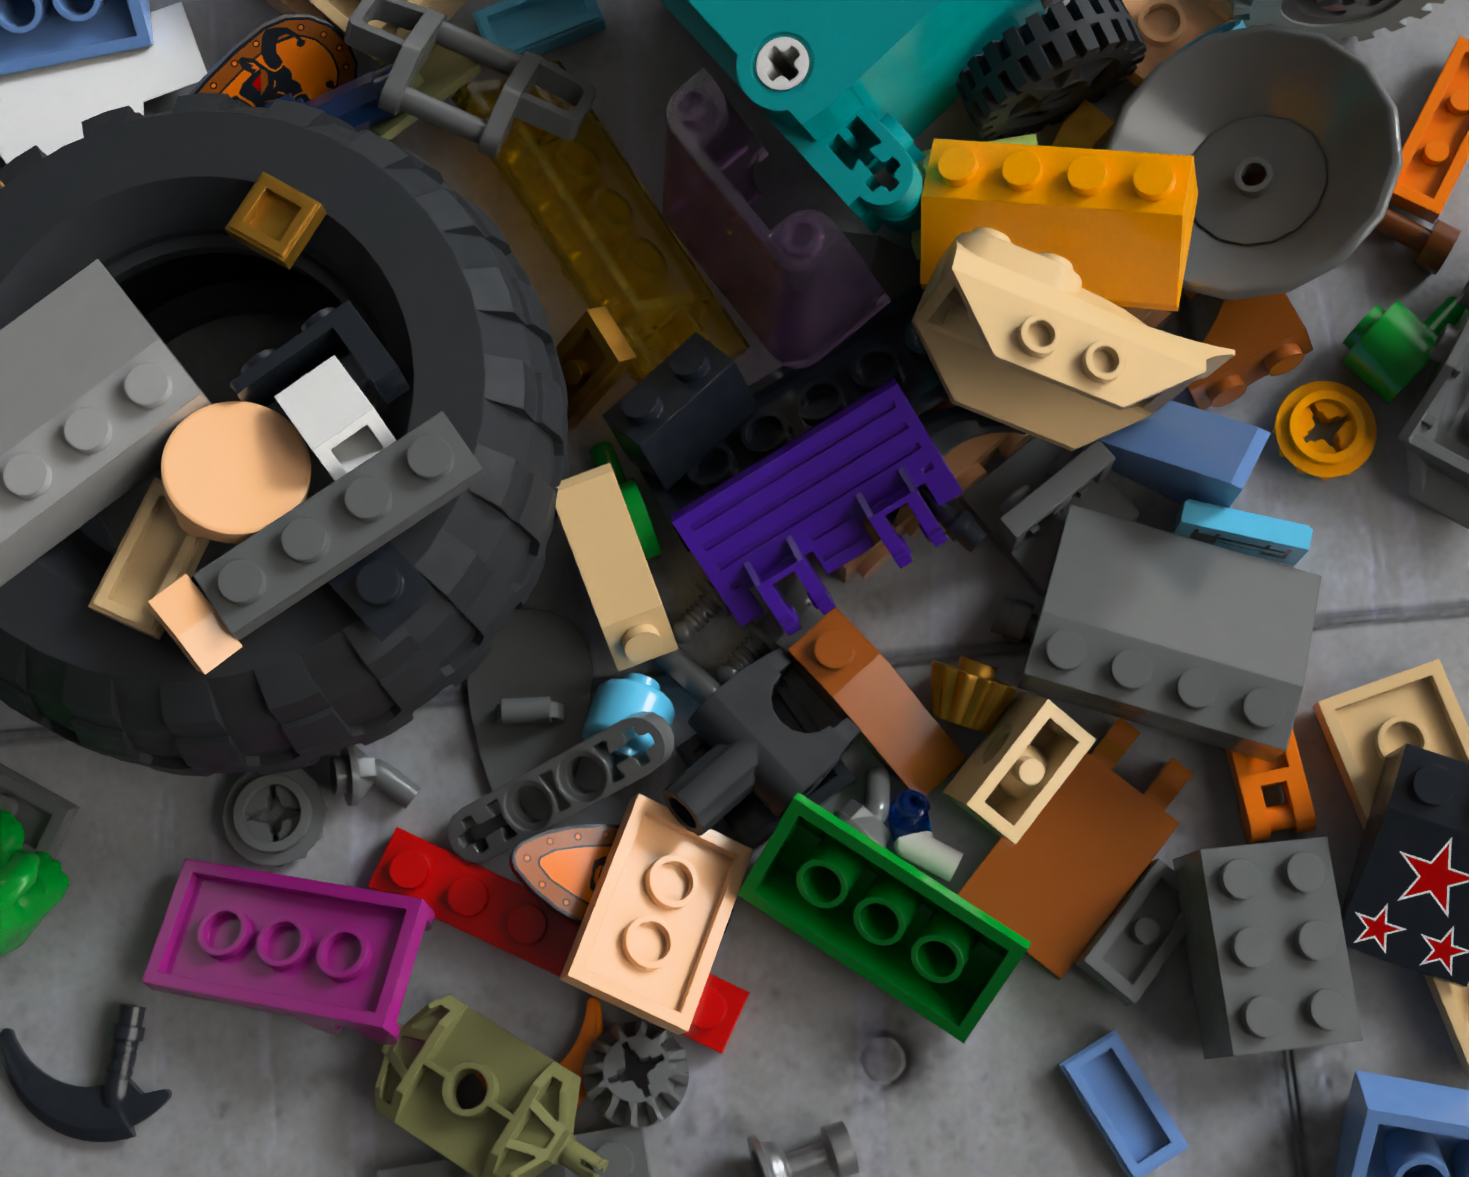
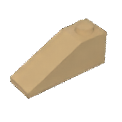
(614, 567)

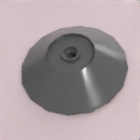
(1281, 109)

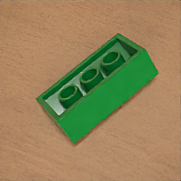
(882, 918)

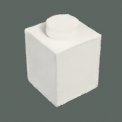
(335, 418)

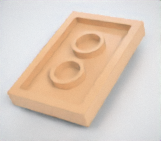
(657, 916)

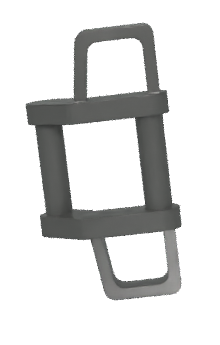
(515, 101)

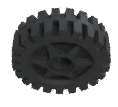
(1050, 67)

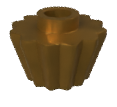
(968, 693)

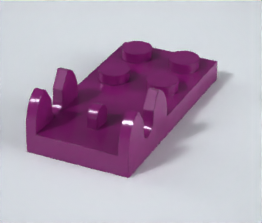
(290, 947)

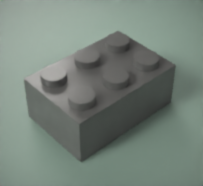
(1266, 948)

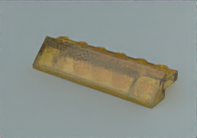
(607, 232)

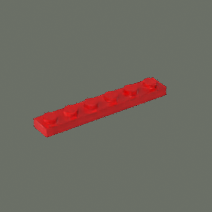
(519, 922)

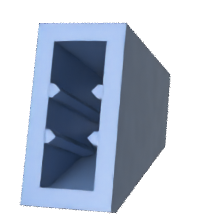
(1188, 454)

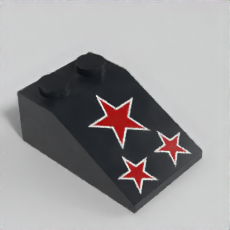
(1413, 868)

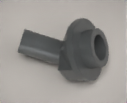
(355, 773)
(871, 817)

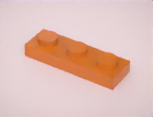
(1437, 142)

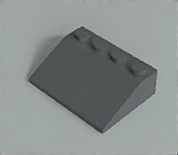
(1173, 634)

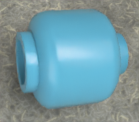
(624, 697)

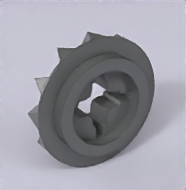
(256, 839)
(623, 1102)

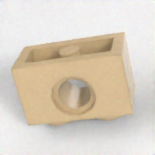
(1019, 766)

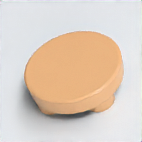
(234, 470)

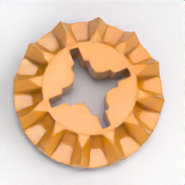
(1328, 403)

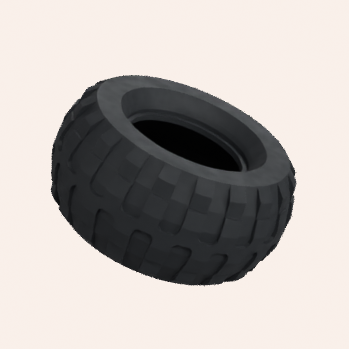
(445, 307)

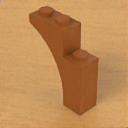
(1265, 340)

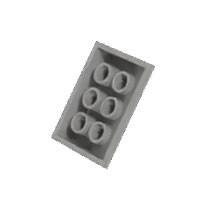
(80, 411)

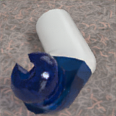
(914, 836)

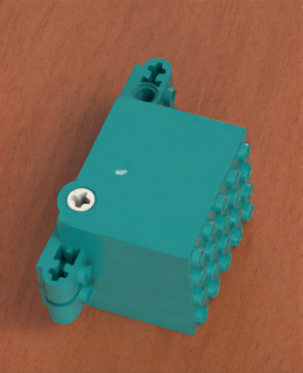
(853, 80)

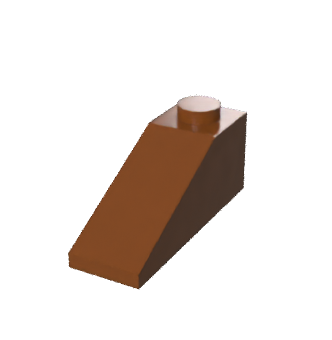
(865, 688)

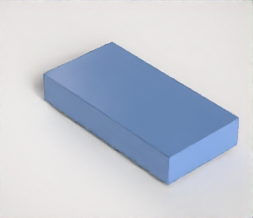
(1122, 1105)

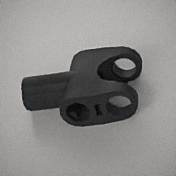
(752, 750)

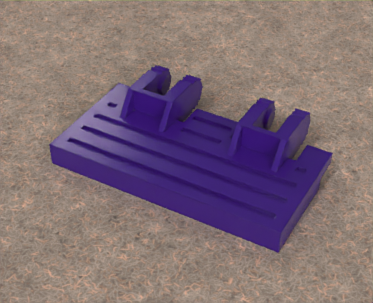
(814, 501)

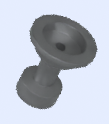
(833, 1152)

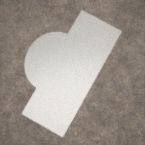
(51, 101)

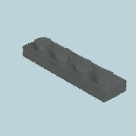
(339, 526)

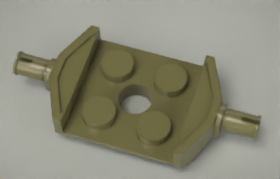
(527, 1106)

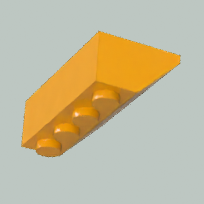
(1106, 211)

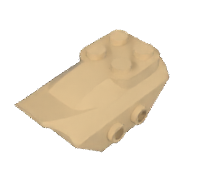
(1042, 352)

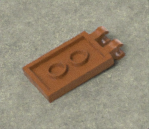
(1078, 854)

